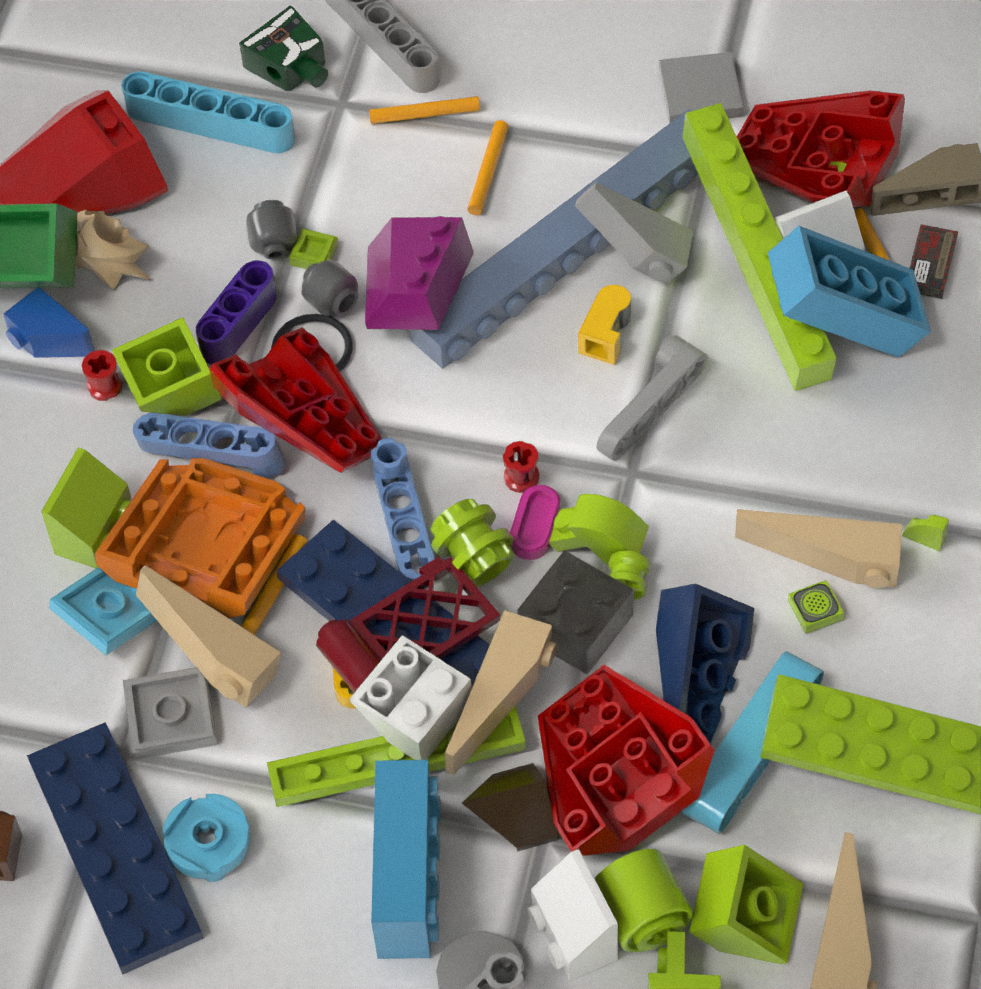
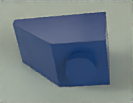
(46, 328)

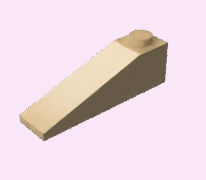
(842, 547)
(220, 649)
(507, 673)
(844, 945)

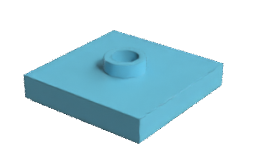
(102, 610)

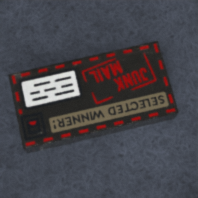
(933, 259)

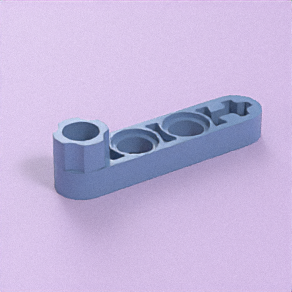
(259, 452)
(391, 462)

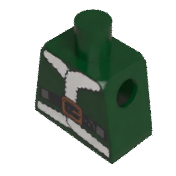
(285, 52)

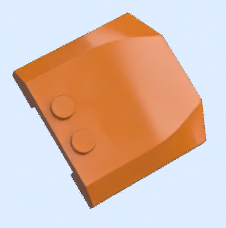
(204, 531)

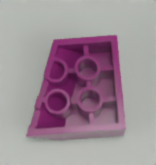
(415, 272)

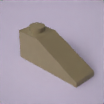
(938, 180)

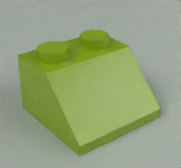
(167, 371)
(84, 508)
(746, 905)

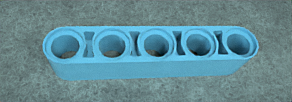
(208, 112)
(737, 760)

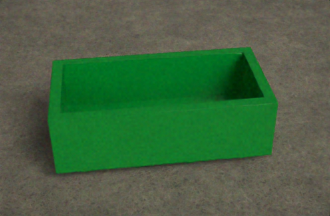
(37, 246)

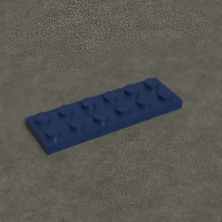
(346, 577)
(115, 848)

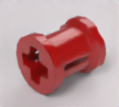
(101, 373)
(526, 463)

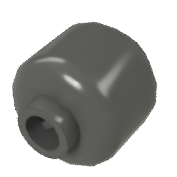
(271, 229)
(329, 288)

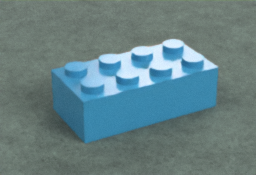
(848, 292)
(405, 859)

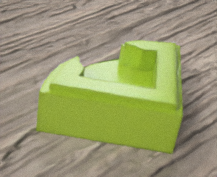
(928, 532)

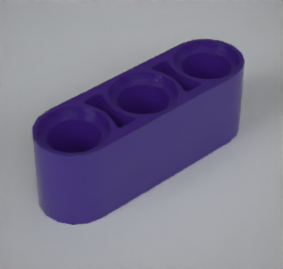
(236, 311)

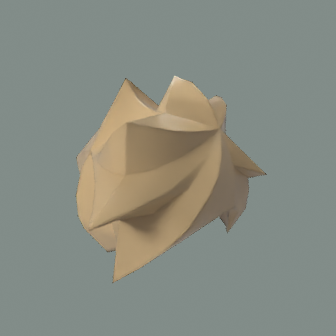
(107, 248)

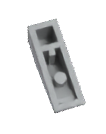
(638, 233)

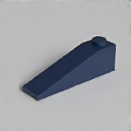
(699, 648)

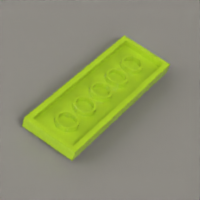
(874, 743)

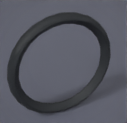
(321, 318)

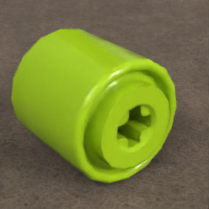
(644, 899)

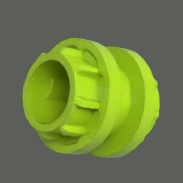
(467, 535)

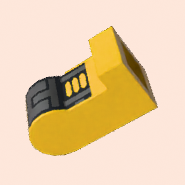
(600, 330)

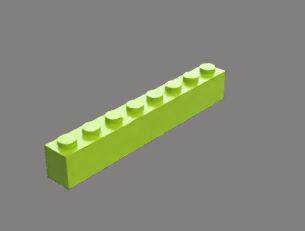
(751, 235)

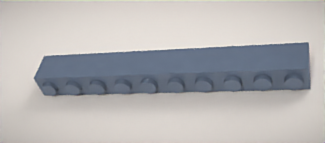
(553, 248)

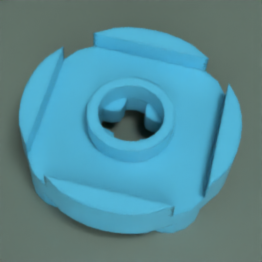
(210, 859)

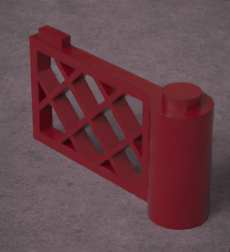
(357, 652)

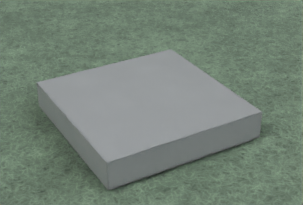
(699, 83)
(169, 713)

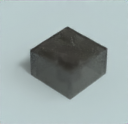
(582, 607)

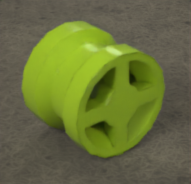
(630, 570)

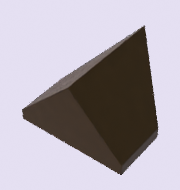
(516, 806)

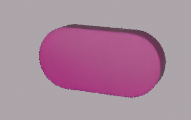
(534, 522)

